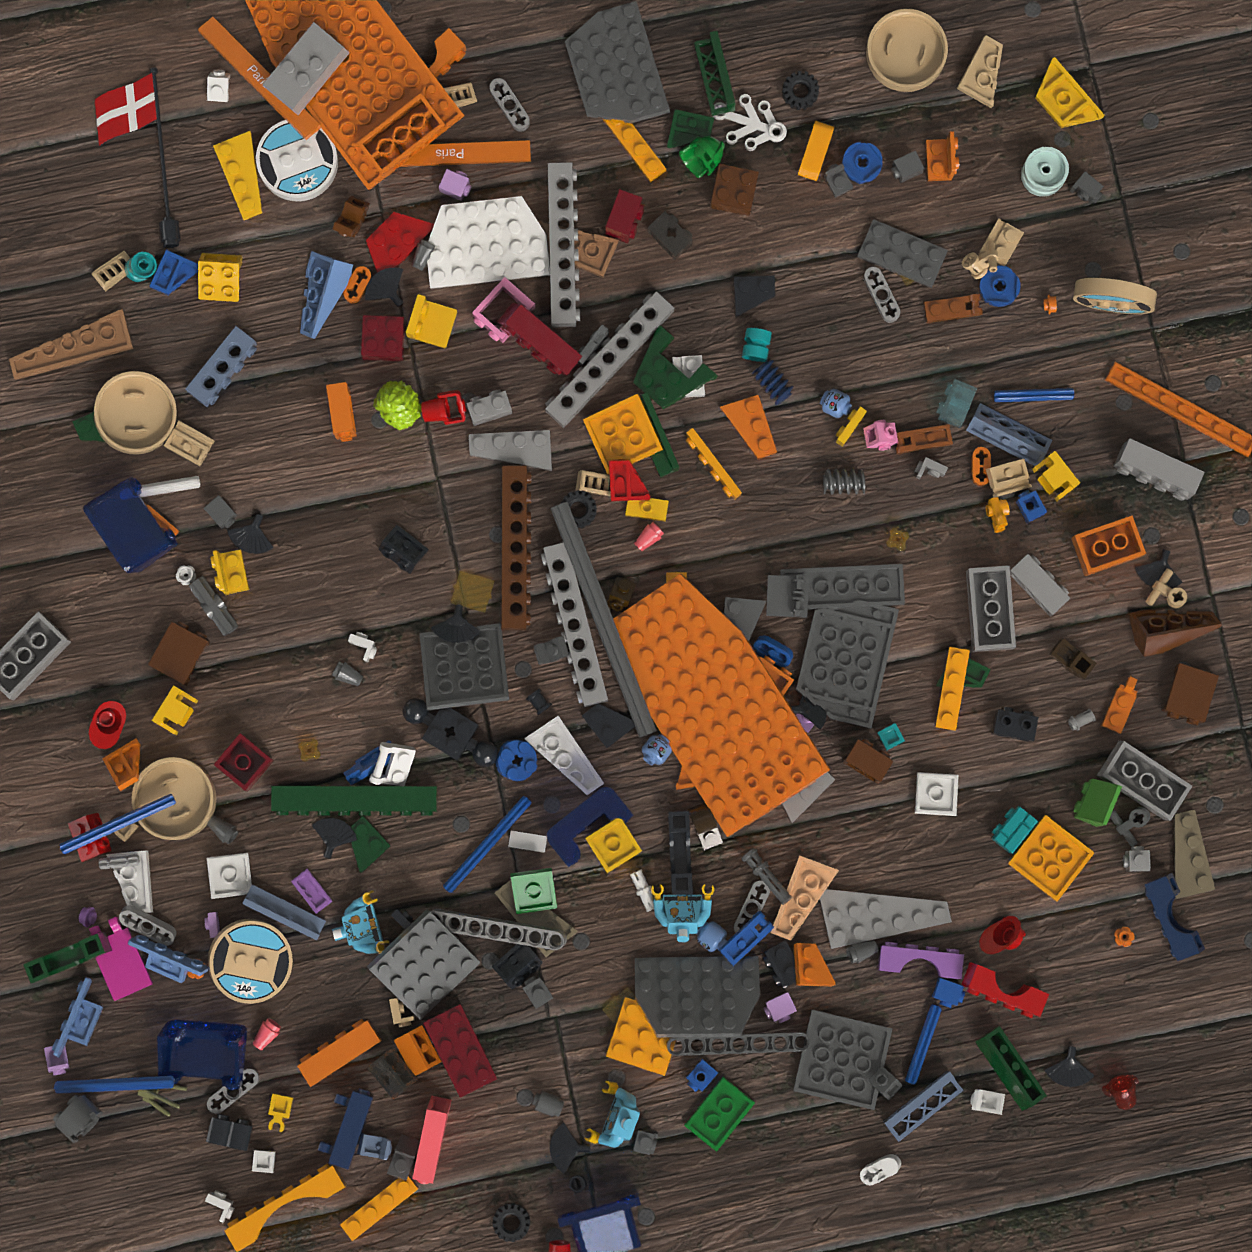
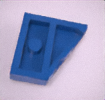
(172, 273)

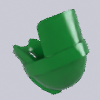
(702, 155)

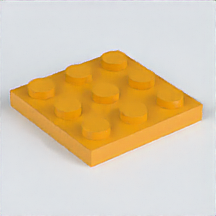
(623, 432)
(1050, 858)
(636, 1042)

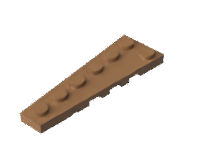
(593, 250)
(90, 342)

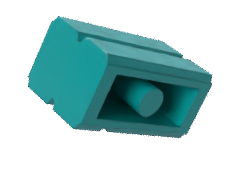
(1014, 829)

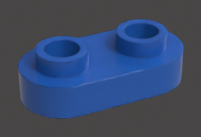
(773, 650)

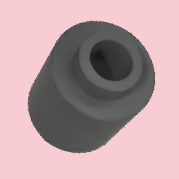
(548, 1104)

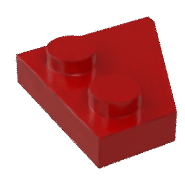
(626, 482)

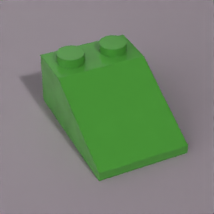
(1097, 802)

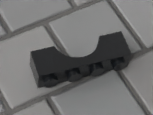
(680, 853)

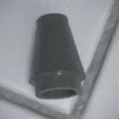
(422, 254)
(347, 674)
(224, 831)
(861, 951)

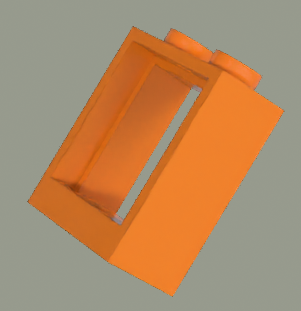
(341, 411)

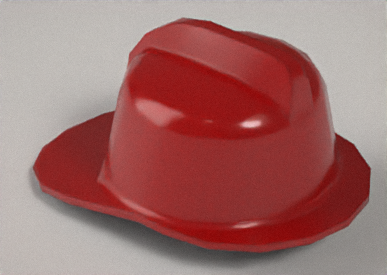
(107, 724)
(1002, 935)

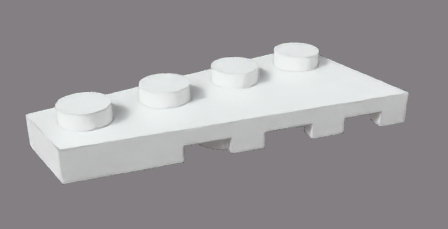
(563, 752)

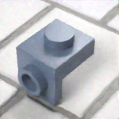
(374, 1146)

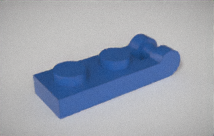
(746, 938)

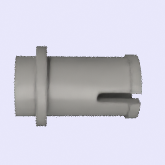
(1081, 719)

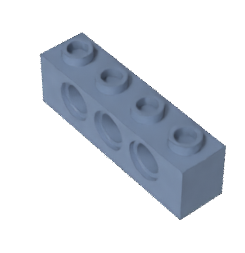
(235, 339)

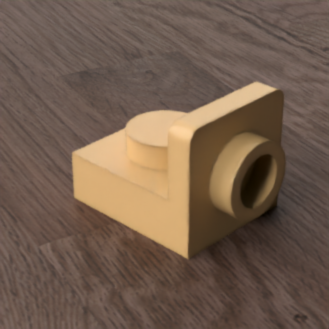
(397, 1010)

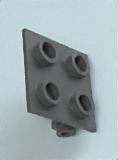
(787, 596)

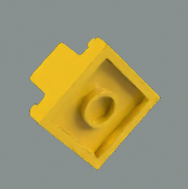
(1056, 476)
(174, 710)
(613, 844)

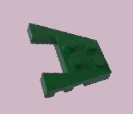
(662, 379)

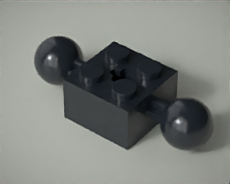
(483, 752)

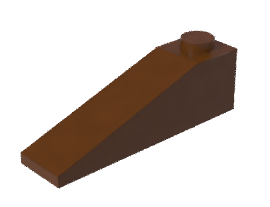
(1161, 632)

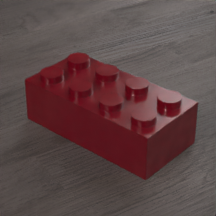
(538, 338)
(460, 1050)

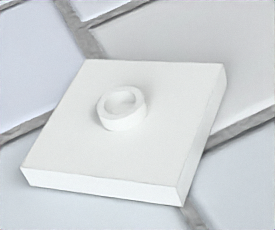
(936, 794)
(229, 875)

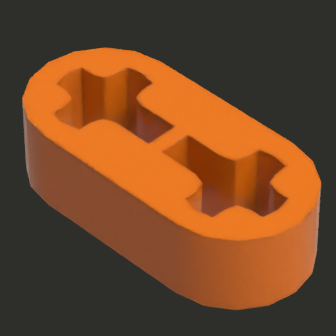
(353, 281)
(975, 465)

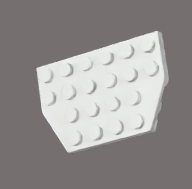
(486, 243)

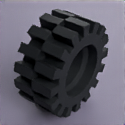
(800, 78)
(588, 501)
(498, 1225)

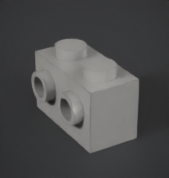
(489, 407)

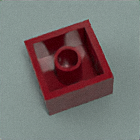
(624, 215)
(383, 338)
(243, 762)

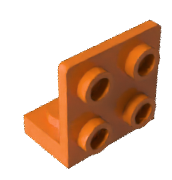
(941, 158)

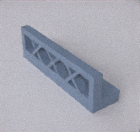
(1008, 437)
(284, 912)
(921, 1098)

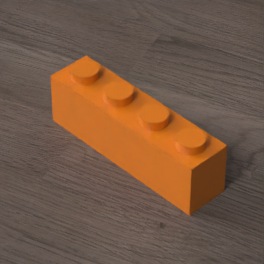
(339, 1053)

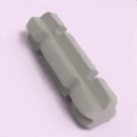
(119, 861)

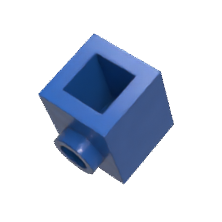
(948, 993)

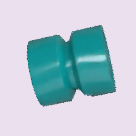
(140, 266)
(756, 345)

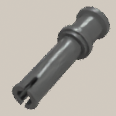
(762, 866)

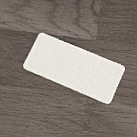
(527, 841)

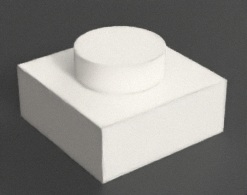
(263, 1161)

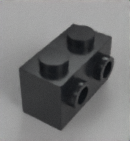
(1015, 725)

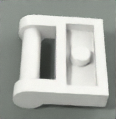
(398, 765)

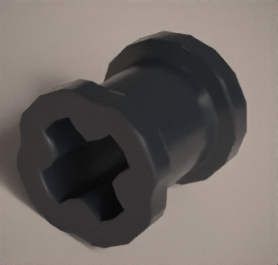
(539, 701)

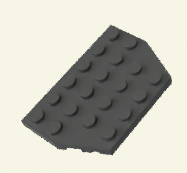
(616, 67)
(847, 661)
(697, 995)

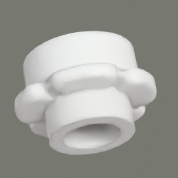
(180, 574)

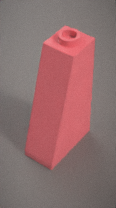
(431, 1139)

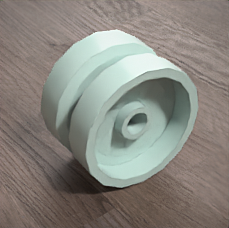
(1037, 163)

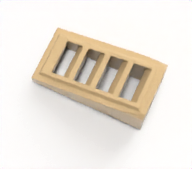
(459, 88)
(110, 264)
(581, 482)

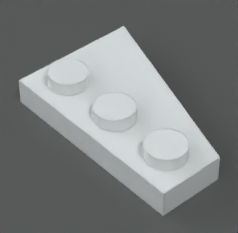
(135, 881)

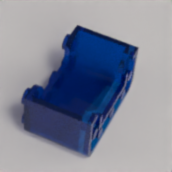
(602, 802)

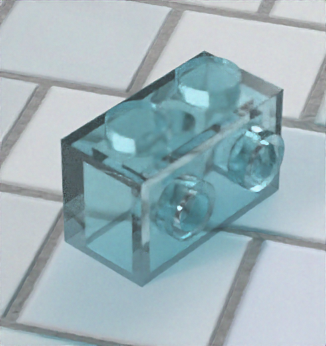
(957, 403)

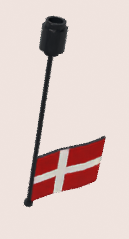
(128, 111)

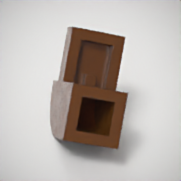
(352, 217)

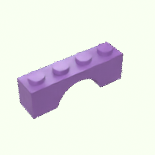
(894, 958)

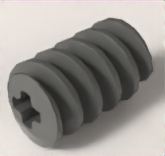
(843, 481)

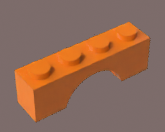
(448, 49)

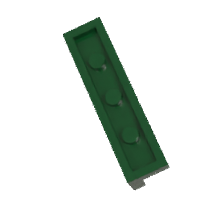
(721, 69)
(663, 460)

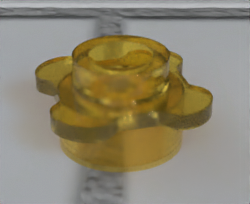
(903, 536)
(304, 750)

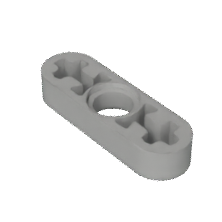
(497, 95)
(883, 310)
(743, 910)
(145, 917)
(224, 1104)

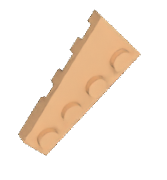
(806, 887)

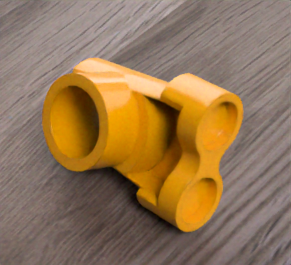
(998, 511)

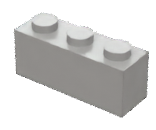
(1039, 584)

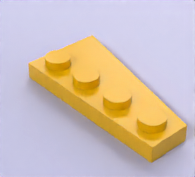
(239, 167)

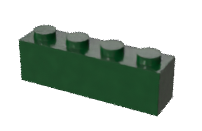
(1011, 1068)

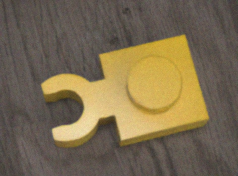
(280, 1107)

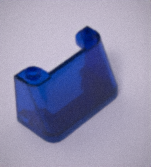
(129, 526)
(202, 1051)

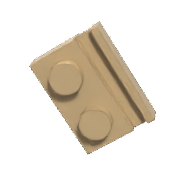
(1005, 239)
(189, 443)
(1008, 477)

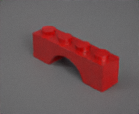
(983, 981)

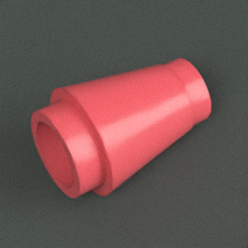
(649, 536)
(267, 1032)

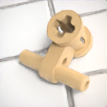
(981, 262)
(1160, 588)

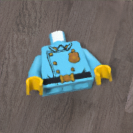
(682, 912)
(361, 926)
(620, 1120)

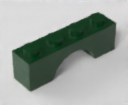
(67, 957)

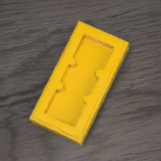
(648, 509)

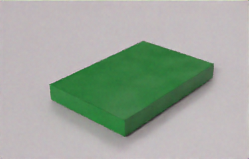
(719, 1114)

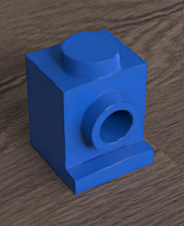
(1038, 508)
(707, 1070)

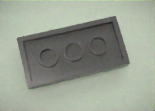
(902, 253)

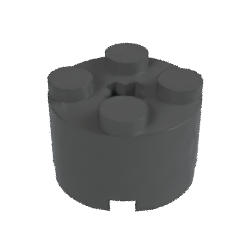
(77, 1117)

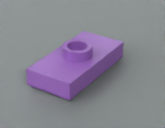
(311, 891)

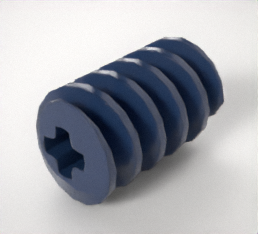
(774, 382)

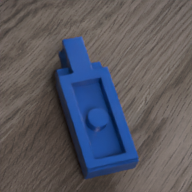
(364, 766)

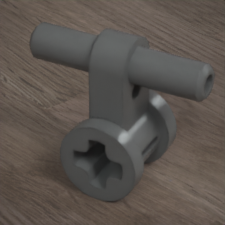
(1123, 827)

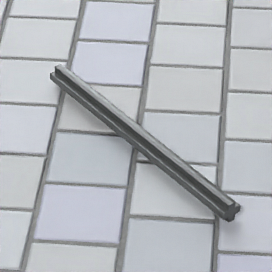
(603, 619)

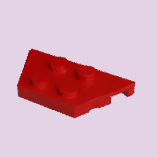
(396, 240)

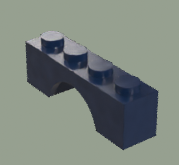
(1182, 941)

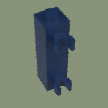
(351, 1128)

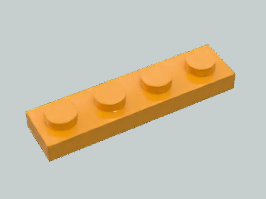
(637, 148)
(718, 471)
(952, 688)
(378, 1207)

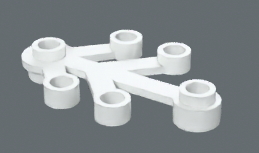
(753, 124)

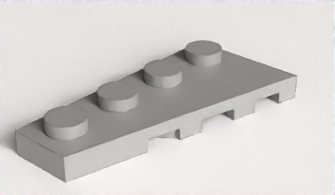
(520, 448)

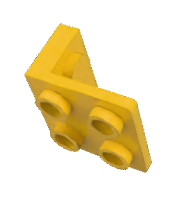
(219, 277)
(431, 322)
(230, 571)

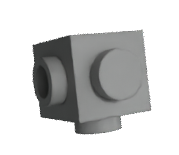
(1137, 859)

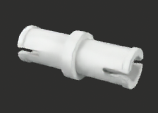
(643, 889)

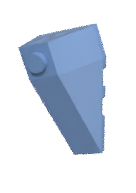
(326, 284)

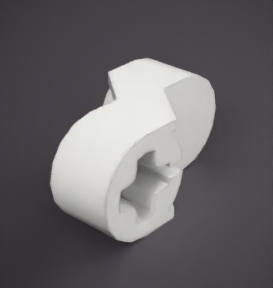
(889, 1164)

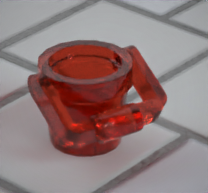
(1123, 1091)

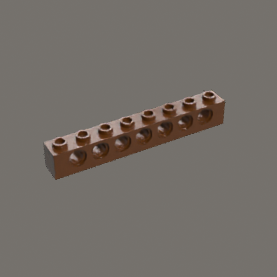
(513, 475)

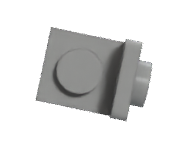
(934, 469)

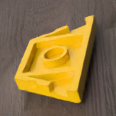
(1065, 98)

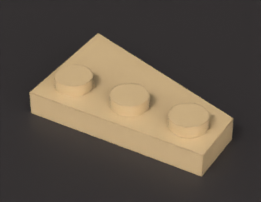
(981, 74)

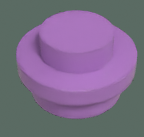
(87, 916)

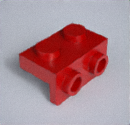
(94, 848)

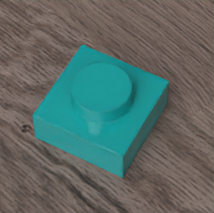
(890, 737)

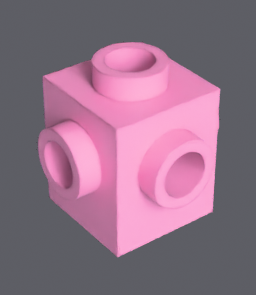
(884, 433)

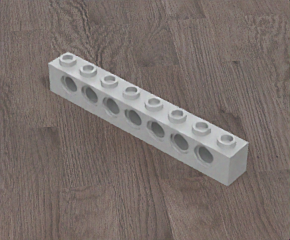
(556, 173)
(654, 303)
(598, 693)

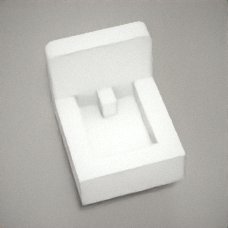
(218, 86)
(362, 641)
(987, 1101)
(219, 1200)

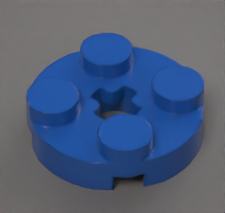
(863, 151)
(1005, 296)
(526, 765)

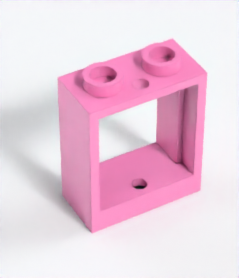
(511, 290)

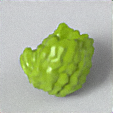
(398, 404)

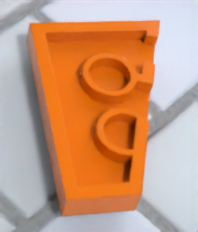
(751, 423)

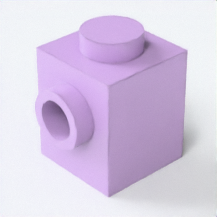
(455, 184)
(780, 1008)

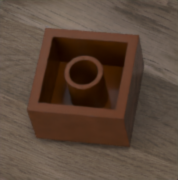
(734, 189)
(868, 761)

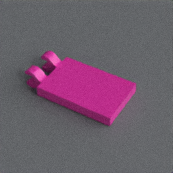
(123, 966)

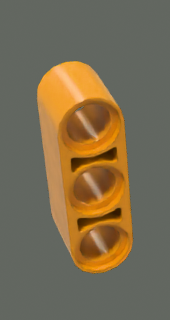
(816, 150)

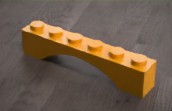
(246, 1231)

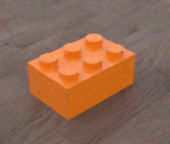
(1108, 545)

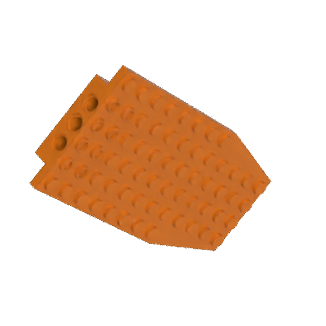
(382, 96)
(717, 705)

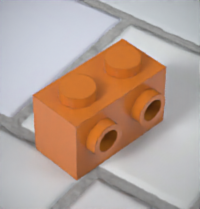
(417, 1050)

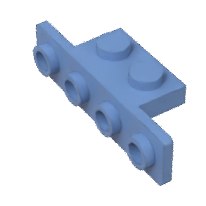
(167, 962)
(80, 1021)

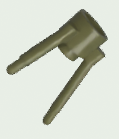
(149, 1094)

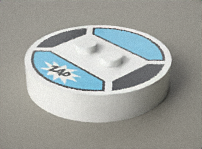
(296, 166)

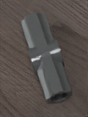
(213, 606)

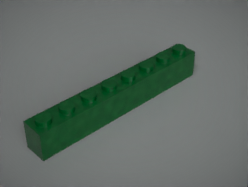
(354, 799)

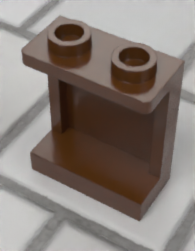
(179, 652)
(1190, 694)

